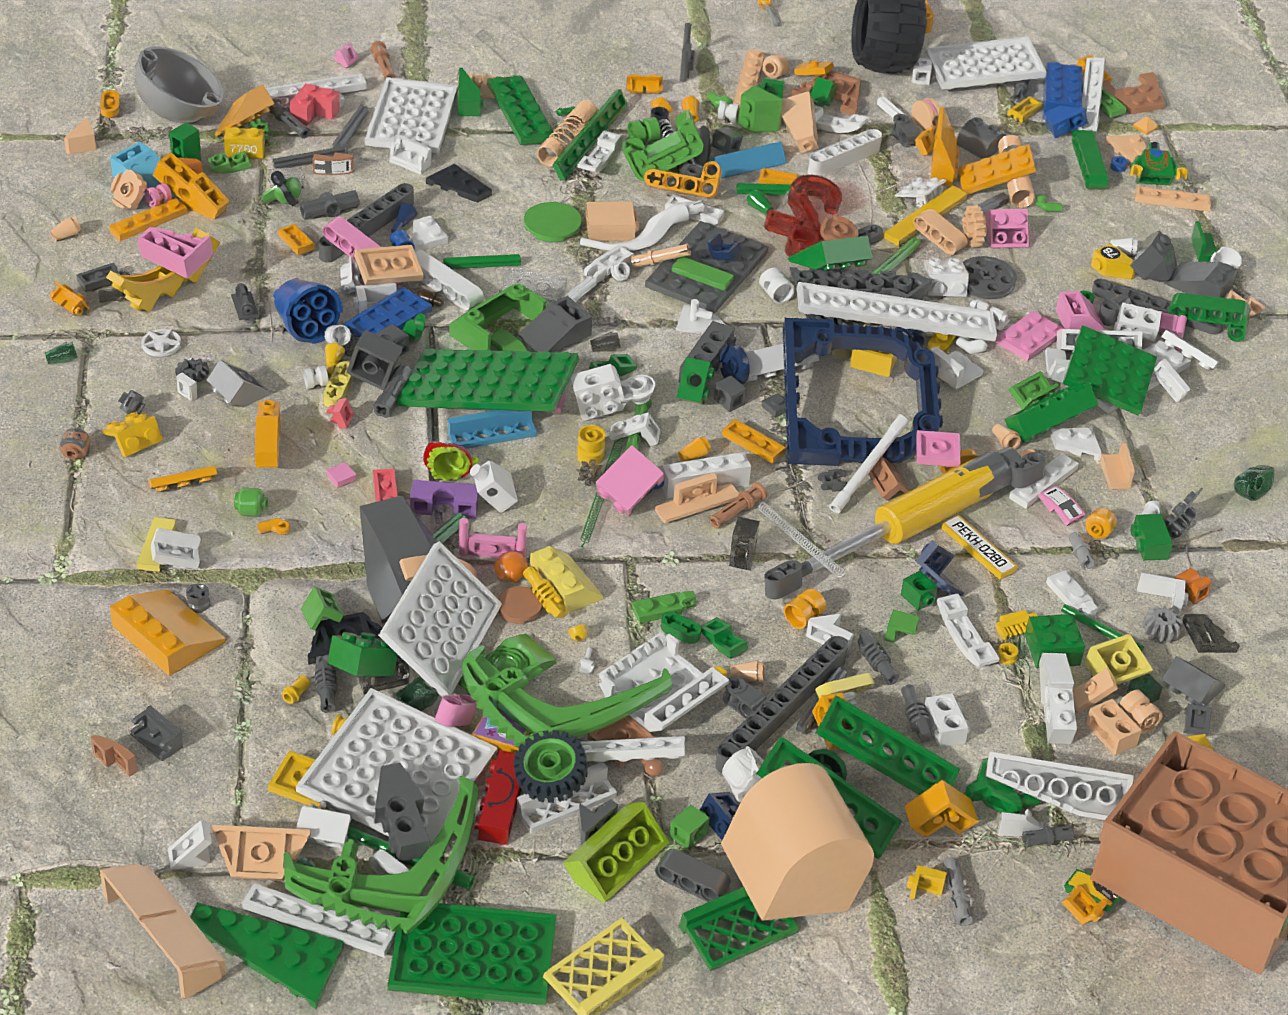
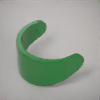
(415, 327)

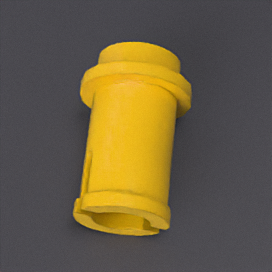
(292, 693)

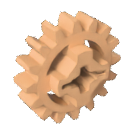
(974, 226)

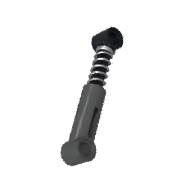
(687, 168)

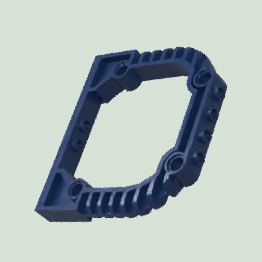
(826, 447)

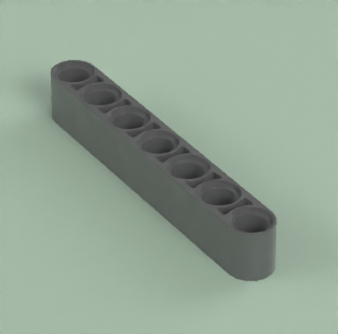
(371, 218)

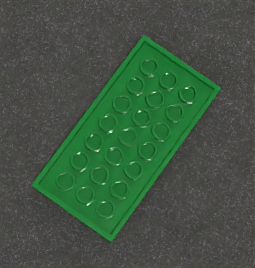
(488, 379)

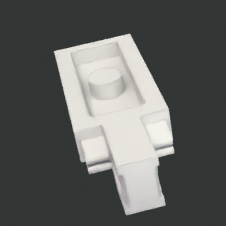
(1072, 593)

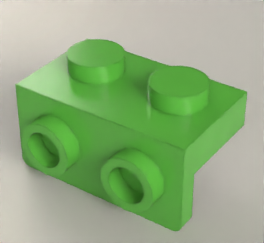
(1032, 390)

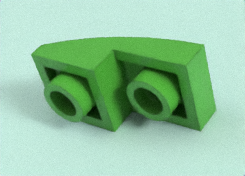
(221, 164)

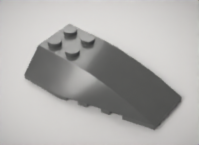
(390, 534)

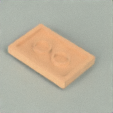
(388, 264)

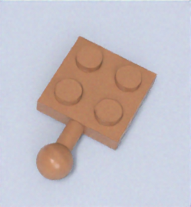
(628, 729)

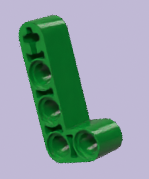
(1214, 310)

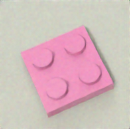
(938, 448)

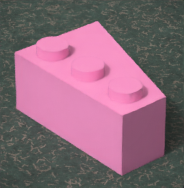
(174, 251)

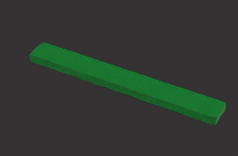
(589, 134)

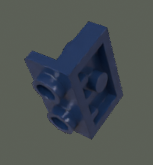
(721, 810)

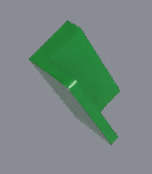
(1202, 243)

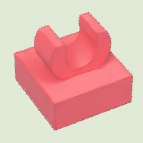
(341, 413)

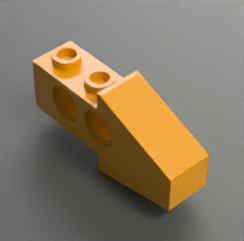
(194, 189)
(267, 434)

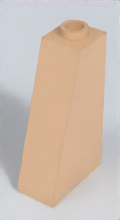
(800, 121)

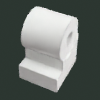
(922, 71)

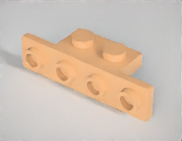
(696, 496)

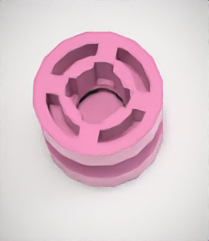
(158, 195)

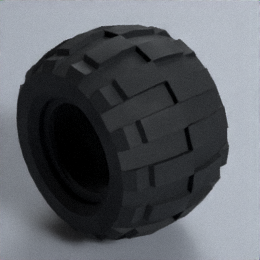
(888, 34)

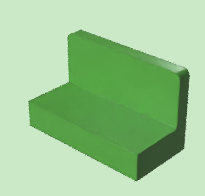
(321, 604)

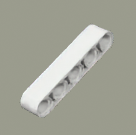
(845, 152)
(448, 282)

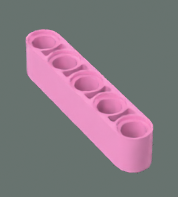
(347, 237)

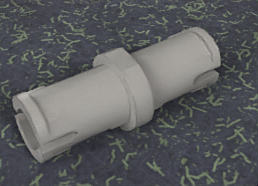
(1081, 550)

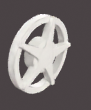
(161, 342)

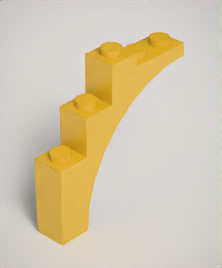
(147, 287)

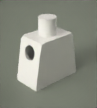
(494, 485)

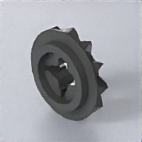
(201, 367)

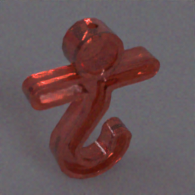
(804, 227)

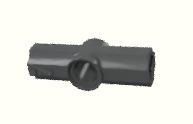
(329, 204)

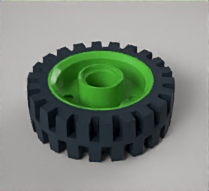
(554, 750)

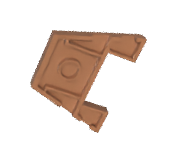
(846, 90)
(1139, 98)

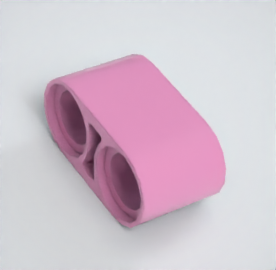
(456, 710)

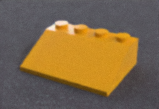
(164, 629)

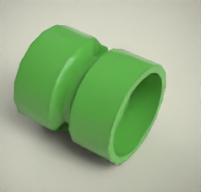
(646, 130)

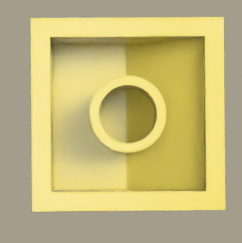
(1120, 657)

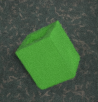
(901, 622)

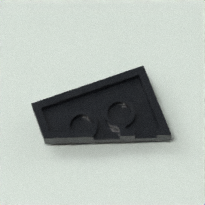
(461, 182)

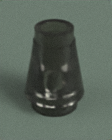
(606, 343)

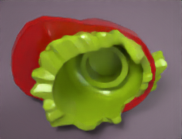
(448, 460)

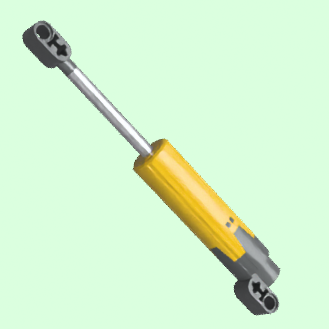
(922, 509)

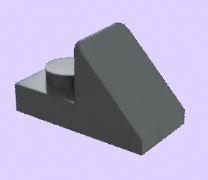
(591, 821)

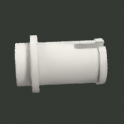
(1152, 507)

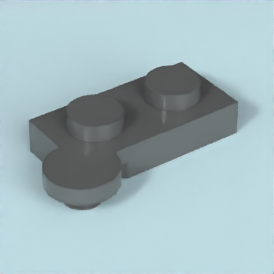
(97, 277)

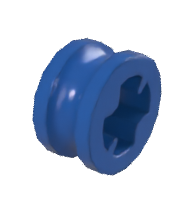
(1119, 164)

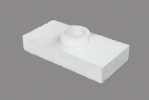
(1171, 380)

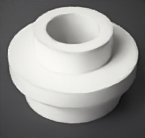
(623, 268)

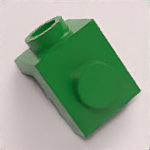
(773, 86)

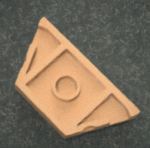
(258, 850)

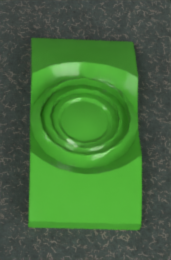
(516, 652)

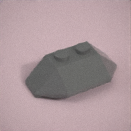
(1155, 258)

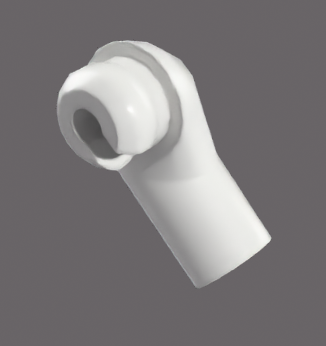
(972, 347)

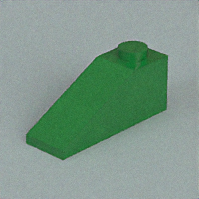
(468, 96)

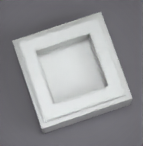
(187, 387)

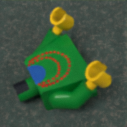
(1156, 167)

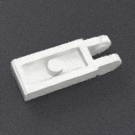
(605, 262)

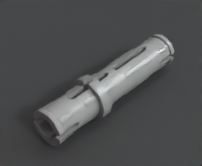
(959, 899)

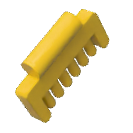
(1013, 622)

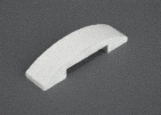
(837, 124)
(602, 154)
(963, 632)

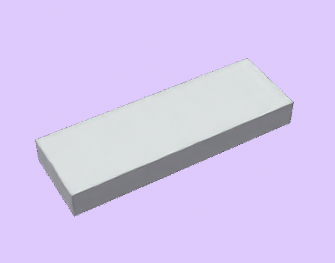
(710, 215)

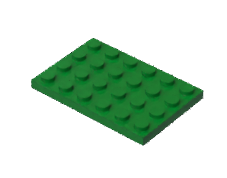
(475, 954)

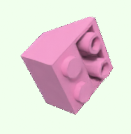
(1007, 228)
(1076, 311)

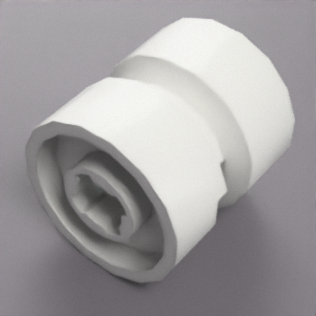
(777, 285)

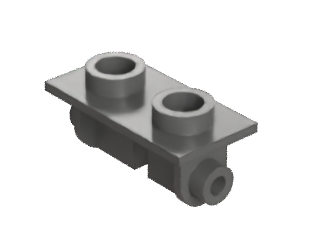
(244, 303)

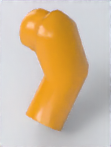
(275, 525)

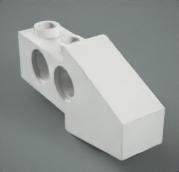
(1057, 698)

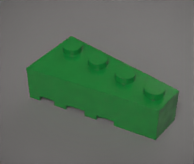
(1052, 411)

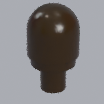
(430, 297)

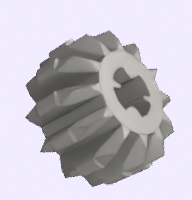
(1162, 624)

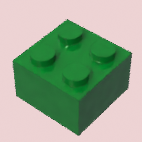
(1054, 635)
(362, 655)

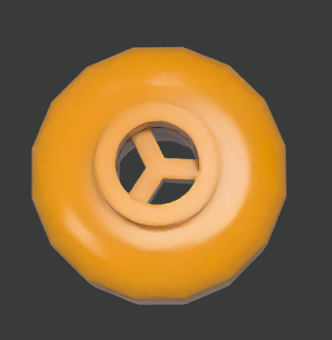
(1102, 521)

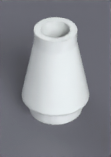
(1127, 245)

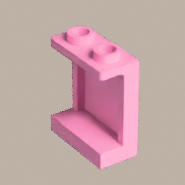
(629, 480)

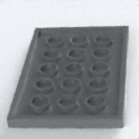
(687, 289)

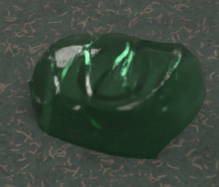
(1254, 482)

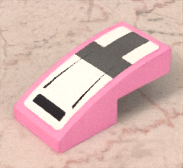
(1062, 503)

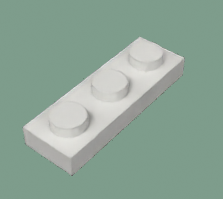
(1190, 350)

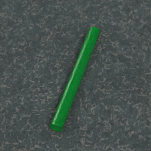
(1094, 624)

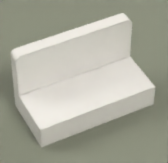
(326, 826)

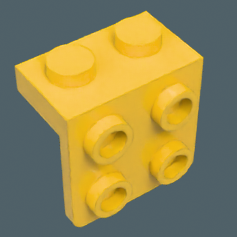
(134, 432)

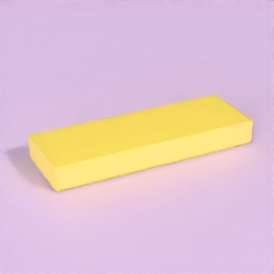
(145, 559)

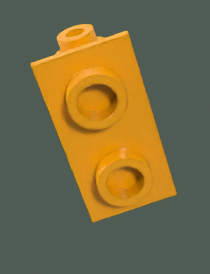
(636, 82)
(75, 302)

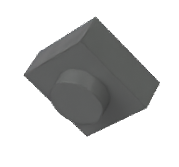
(774, 405)

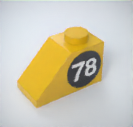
(1112, 262)

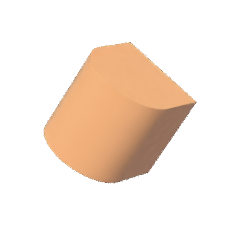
(797, 845)

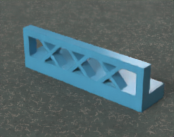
(489, 424)

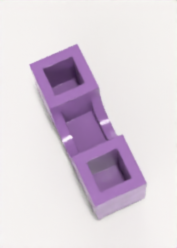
(429, 494)

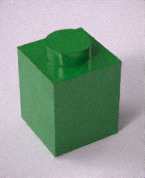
(823, 92)

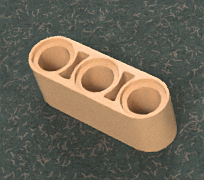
(940, 231)

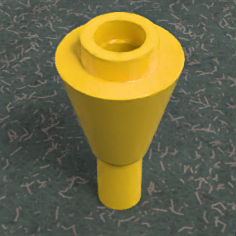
(333, 355)

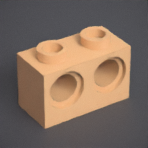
(1113, 726)

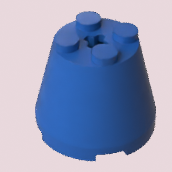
(307, 309)

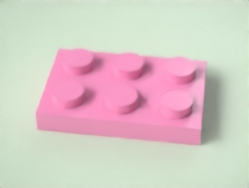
(1029, 335)

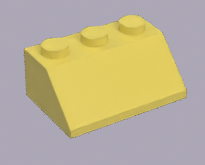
(566, 578)

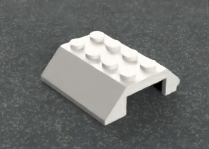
(646, 664)

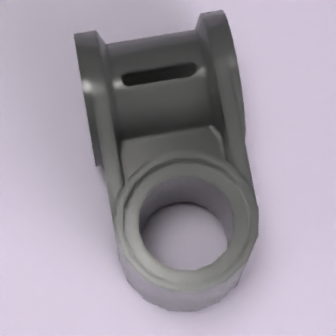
(904, 130)
(743, 699)

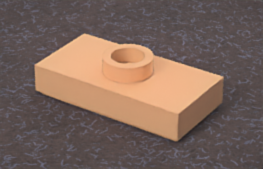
(1093, 690)

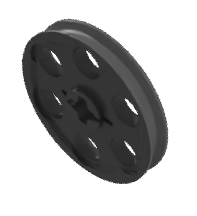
(989, 277)

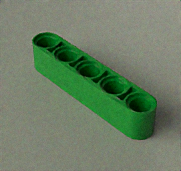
(1089, 159)

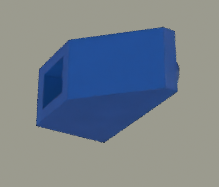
(1064, 119)

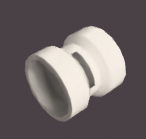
(730, 111)
(342, 334)
(315, 377)

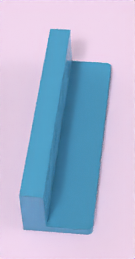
(750, 159)

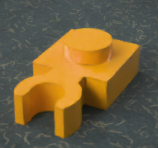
(925, 140)

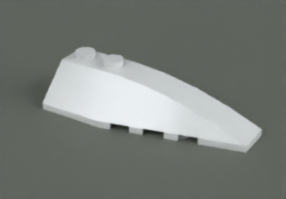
(1069, 787)

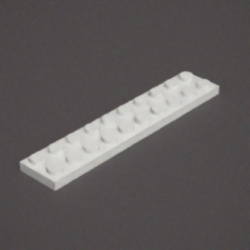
(896, 311)

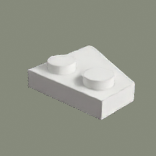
(427, 234)
(1076, 441)

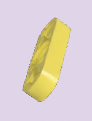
(332, 389)
(851, 684)

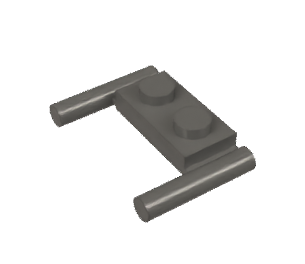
(687, 57)

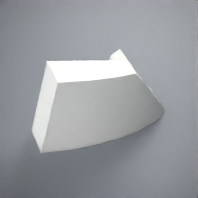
(1016, 824)

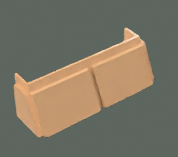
(167, 924)

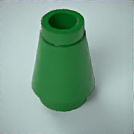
(759, 201)

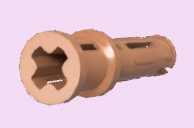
(382, 60)
(745, 500)

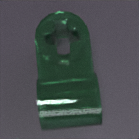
(418, 694)

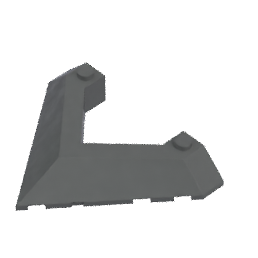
(886, 283)

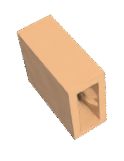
(611, 220)

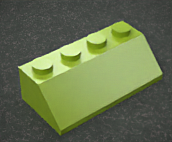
(616, 851)

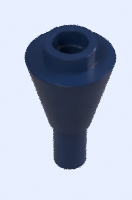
(406, 213)

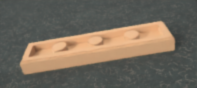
(1172, 198)

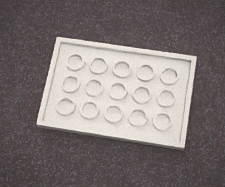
(985, 63)
(412, 111)
(440, 619)

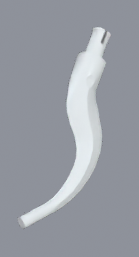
(654, 229)

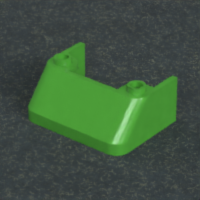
(469, 326)

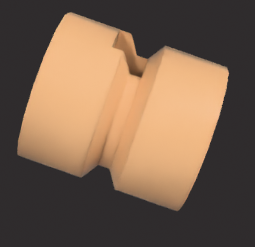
(1141, 711)

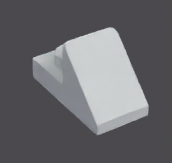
(825, 627)
(191, 848)

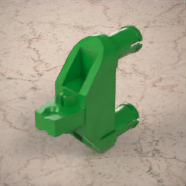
(996, 794)

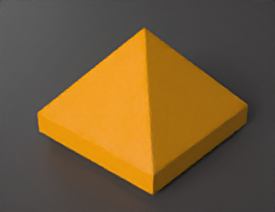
(661, 102)
(1146, 125)

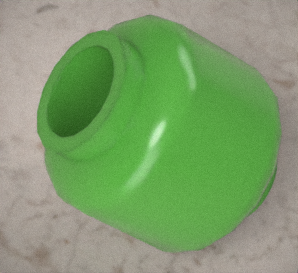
(250, 502)

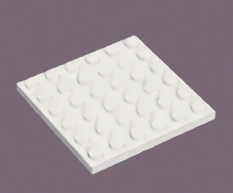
(388, 733)

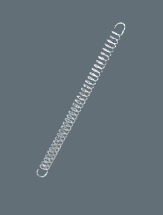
(798, 541)

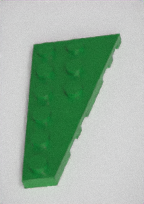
(276, 951)

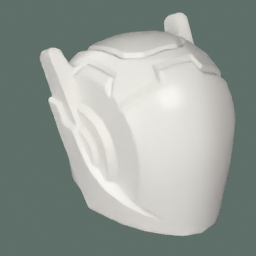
(741, 771)

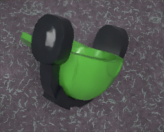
(285, 190)

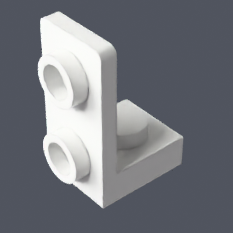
(639, 423)

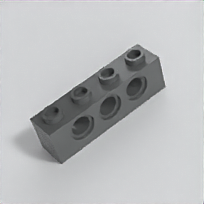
(710, 347)

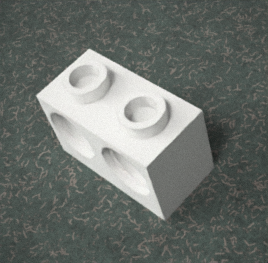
(1139, 319)
(947, 720)

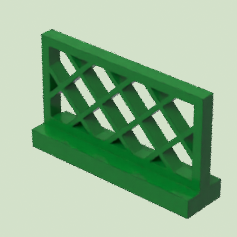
(724, 907)

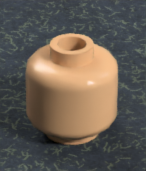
(775, 65)

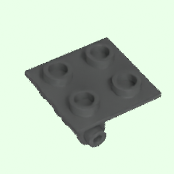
(1182, 515)

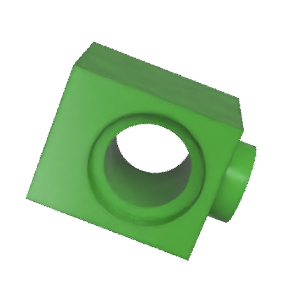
(689, 827)

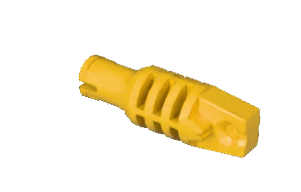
(546, 593)

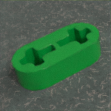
(680, 627)

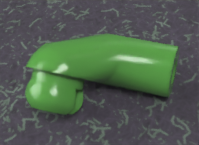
(715, 100)
(1047, 206)

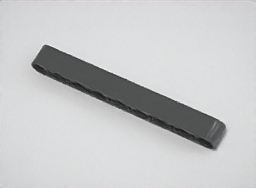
(784, 700)

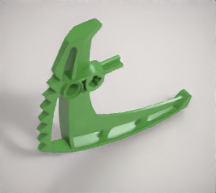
(506, 692)
(392, 892)

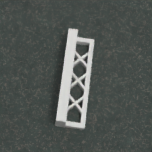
(596, 777)

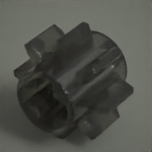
(584, 471)

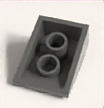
(1203, 278)

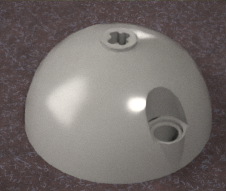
(176, 85)

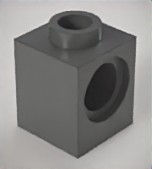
(726, 140)
(730, 393)

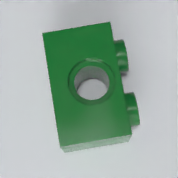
(691, 369)

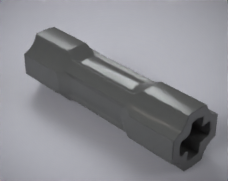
(387, 400)

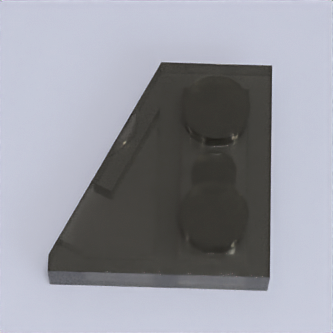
(1206, 635)

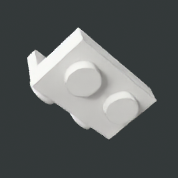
(175, 548)

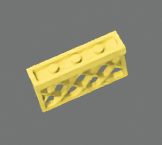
(621, 983)

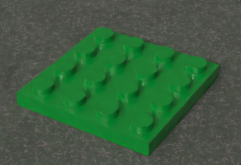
(1113, 368)

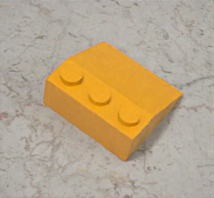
(945, 152)

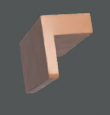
(887, 479)

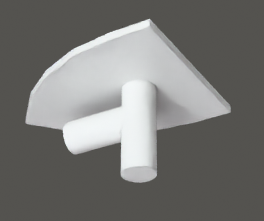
(695, 319)

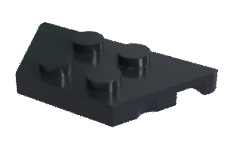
(351, 623)

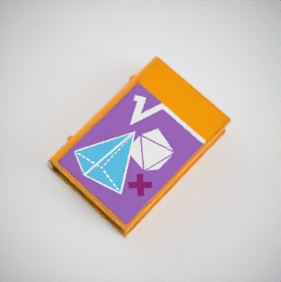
(490, 735)

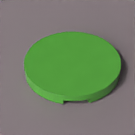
(552, 221)

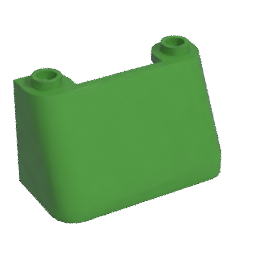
(667, 151)

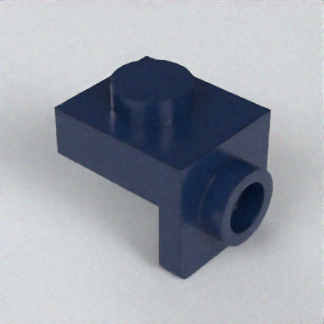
(722, 250)

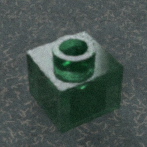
(1147, 685)

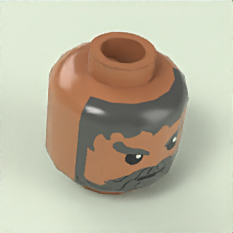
(75, 443)

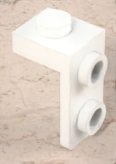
(371, 294)
(1056, 364)
(1164, 587)

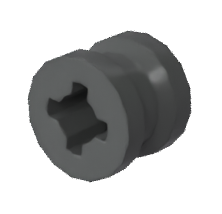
(198, 597)

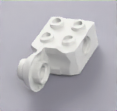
(602, 392)

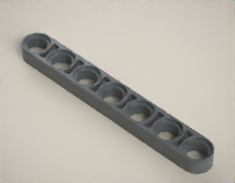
(1147, 301)

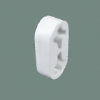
(386, 864)

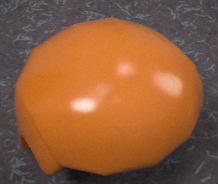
(510, 566)

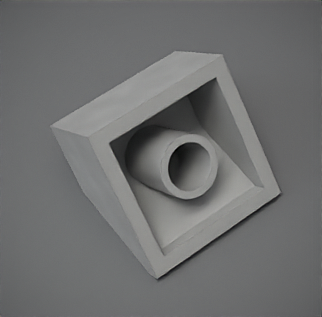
(236, 385)

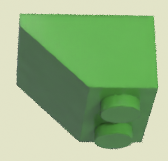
(760, 110)

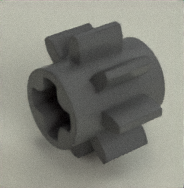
(131, 402)

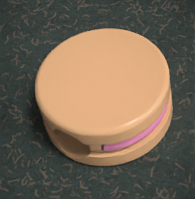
(925, 113)

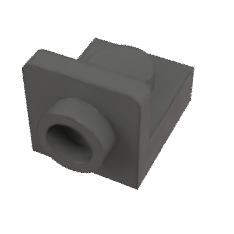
(1197, 719)

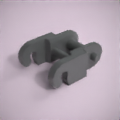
(828, 480)

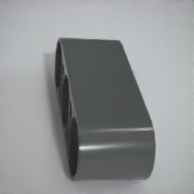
(692, 875)

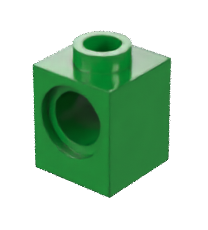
(919, 590)

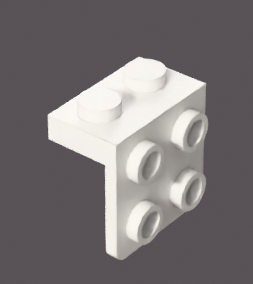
(947, 277)
(956, 368)

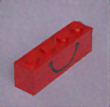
(500, 802)

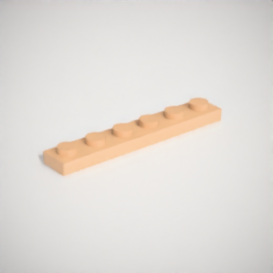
(750, 73)

